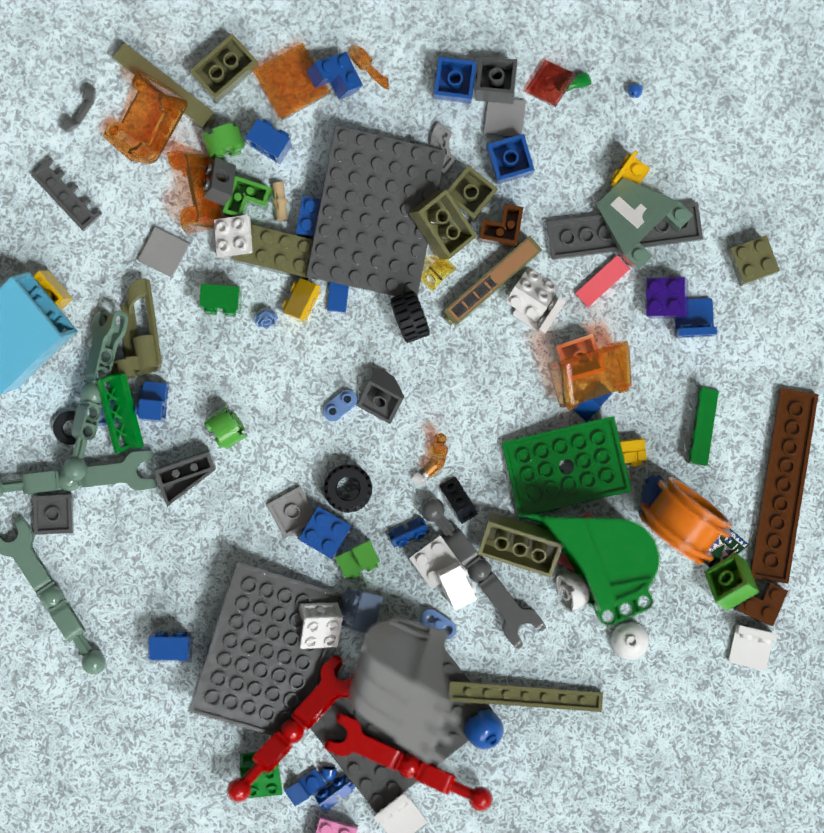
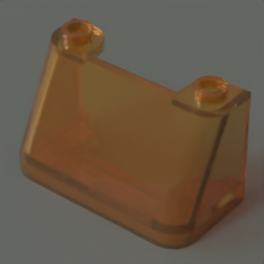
(148, 120)
(204, 211)
(592, 374)

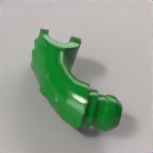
(580, 81)

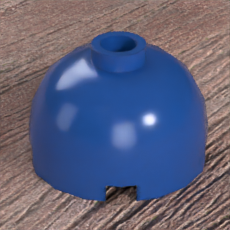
(484, 729)

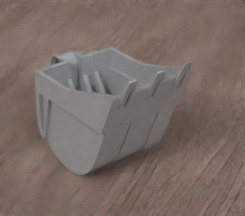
(404, 685)

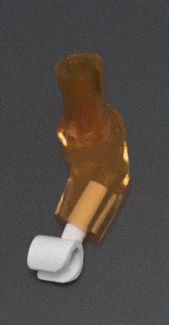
(438, 456)

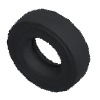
(58, 427)

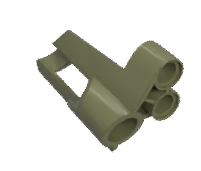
(140, 352)

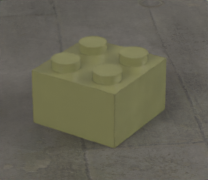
(472, 193)
(753, 260)

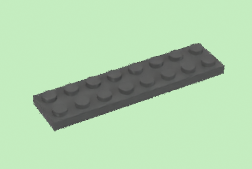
(591, 236)

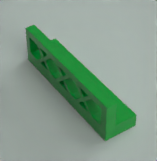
(123, 410)
(703, 426)

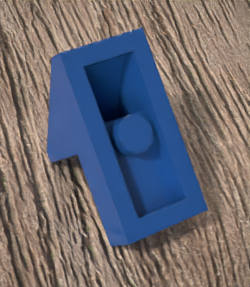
(590, 407)
(305, 787)

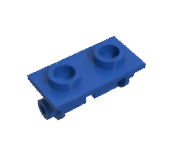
(401, 537)
(327, 796)

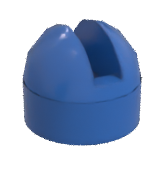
(635, 90)
(328, 773)

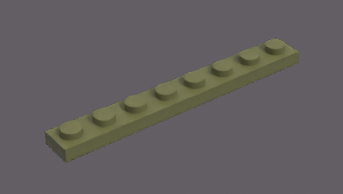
(525, 696)

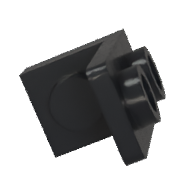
(458, 500)

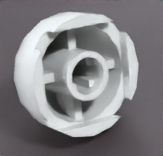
(574, 590)
(629, 640)

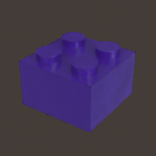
(667, 297)

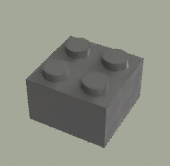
(496, 80)

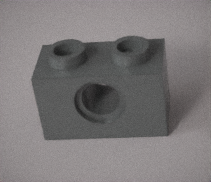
(219, 181)

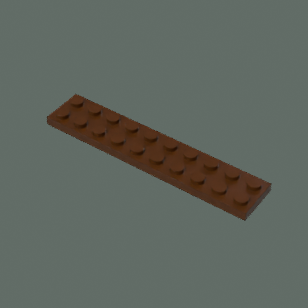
(784, 485)

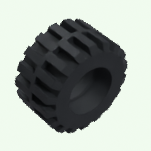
(410, 316)
(332, 481)

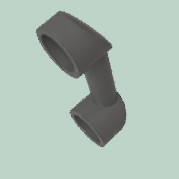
(71, 124)

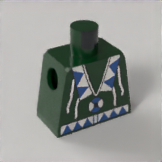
(725, 547)

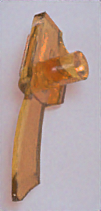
(364, 61)

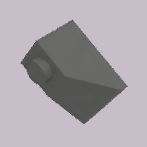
(382, 396)

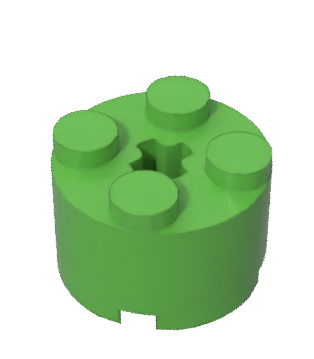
(224, 141)
(226, 427)

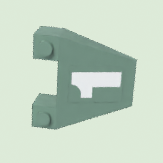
(633, 212)

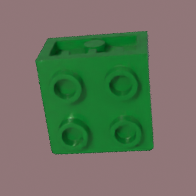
(265, 784)

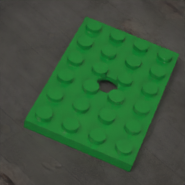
(597, 470)

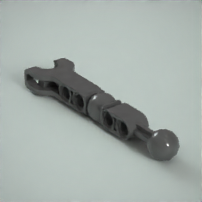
(481, 572)

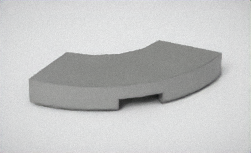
(440, 140)

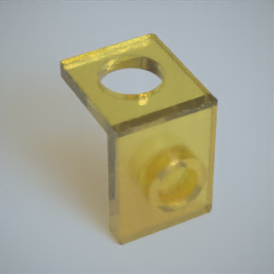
(439, 271)

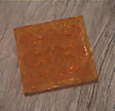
(288, 83)

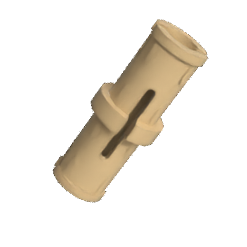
(279, 201)

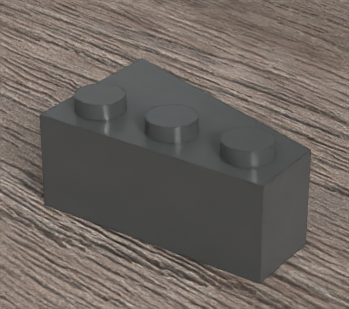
(183, 474)

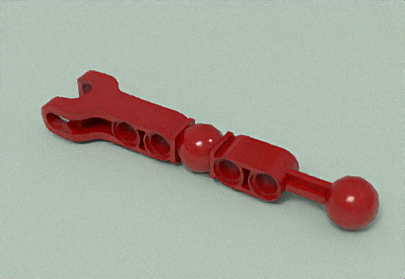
(293, 729)
(407, 764)

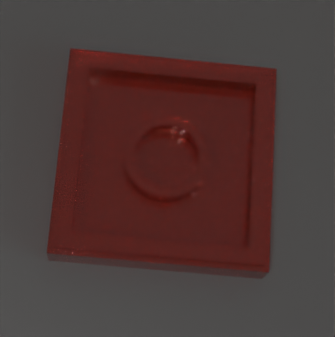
(550, 83)

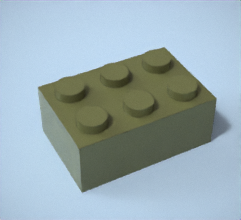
(224, 68)
(443, 224)

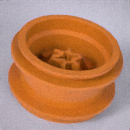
(685, 520)

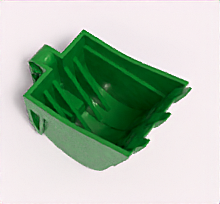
(613, 556)

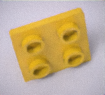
(632, 170)

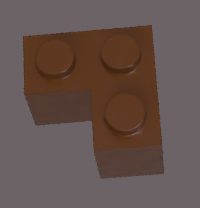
(504, 232)
(767, 607)

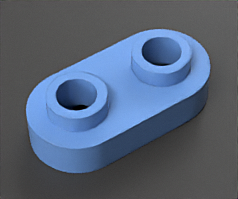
(340, 406)
(439, 621)

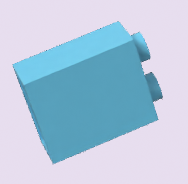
(29, 330)

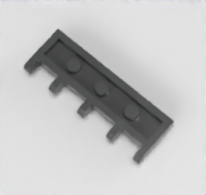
(64, 196)

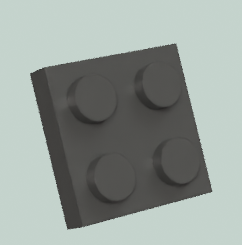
(53, 514)

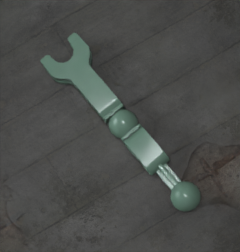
(104, 342)
(96, 476)
(50, 595)

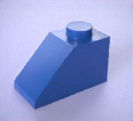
(650, 490)

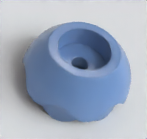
(265, 318)

